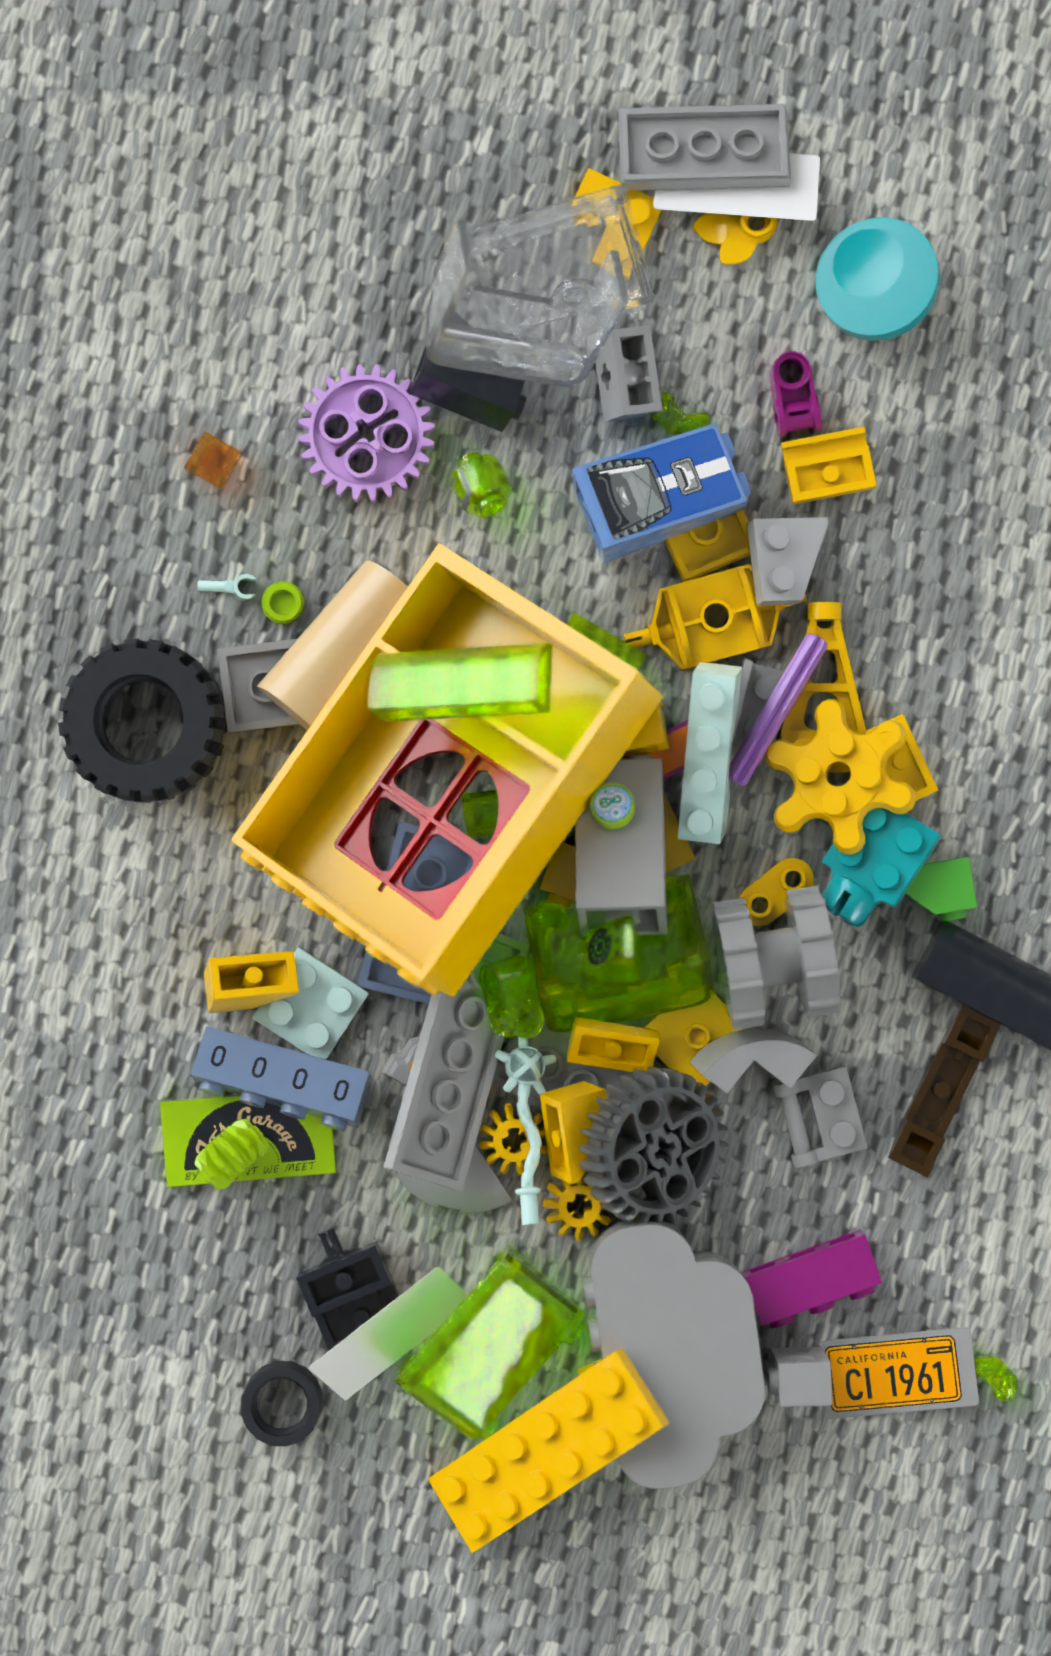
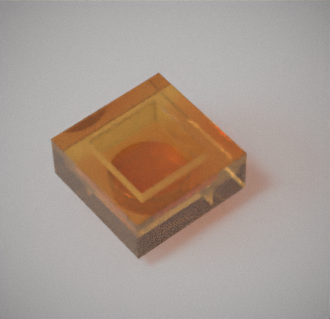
(213, 460)

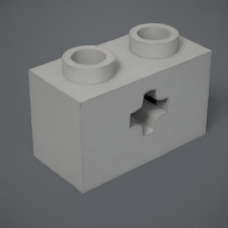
(628, 375)

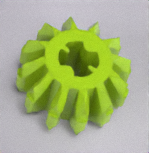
(231, 1154)

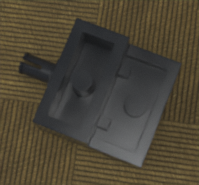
(346, 1287)

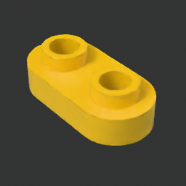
(773, 889)

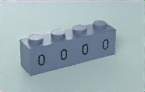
(282, 1078)

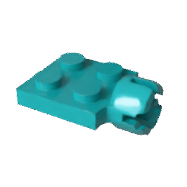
(881, 870)

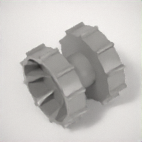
(776, 957)

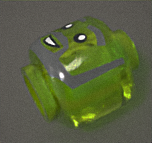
(481, 484)

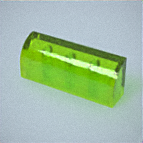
(461, 682)

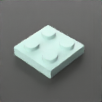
(319, 1011)

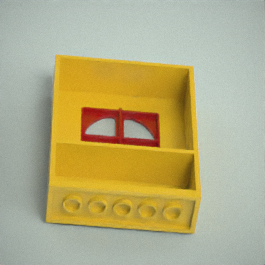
(321, 805)

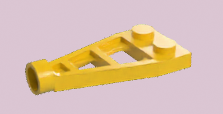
(844, 689)

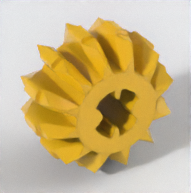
(501, 1131)
(585, 1219)

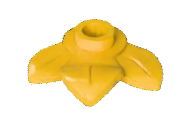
(733, 235)

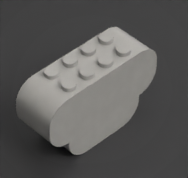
(689, 1336)

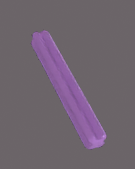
(776, 709)

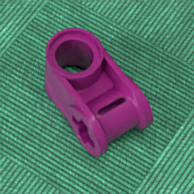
(794, 397)

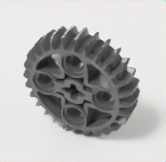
(653, 1146)

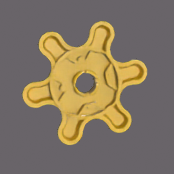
(847, 804)

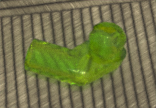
(675, 420)
(998, 1375)

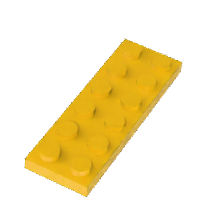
(548, 1450)

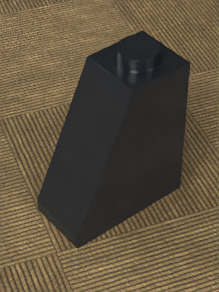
(471, 394)

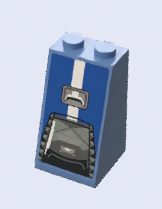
(659, 490)

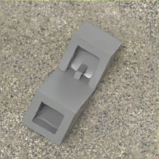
(731, 1054)

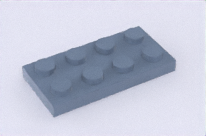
(435, 868)

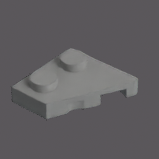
(784, 557)

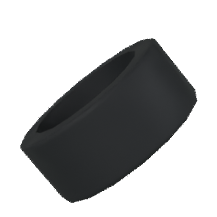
(266, 1432)

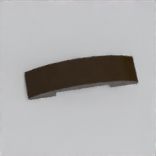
(942, 1090)

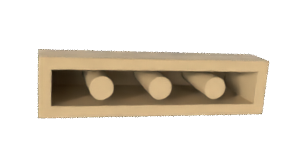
(332, 644)

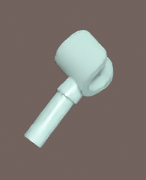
(227, 586)

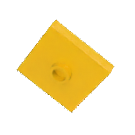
(688, 1032)

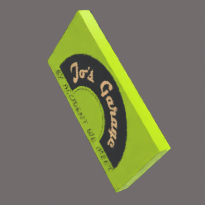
(294, 1147)

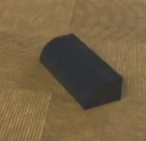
(988, 981)

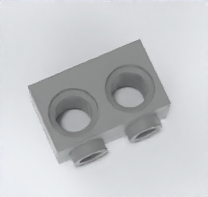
(799, 1376)

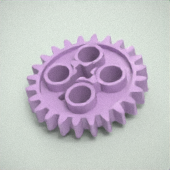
(343, 403)

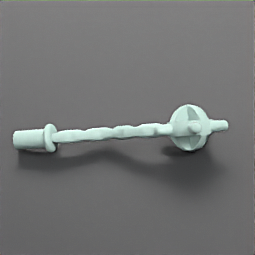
(526, 1067)

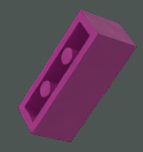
(812, 1279)

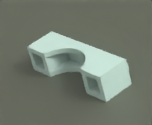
(708, 750)

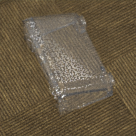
(562, 243)

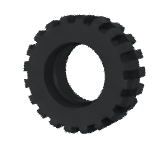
(86, 710)

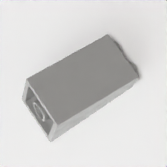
(625, 867)

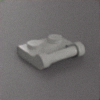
(834, 1115)

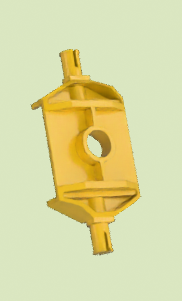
(680, 625)

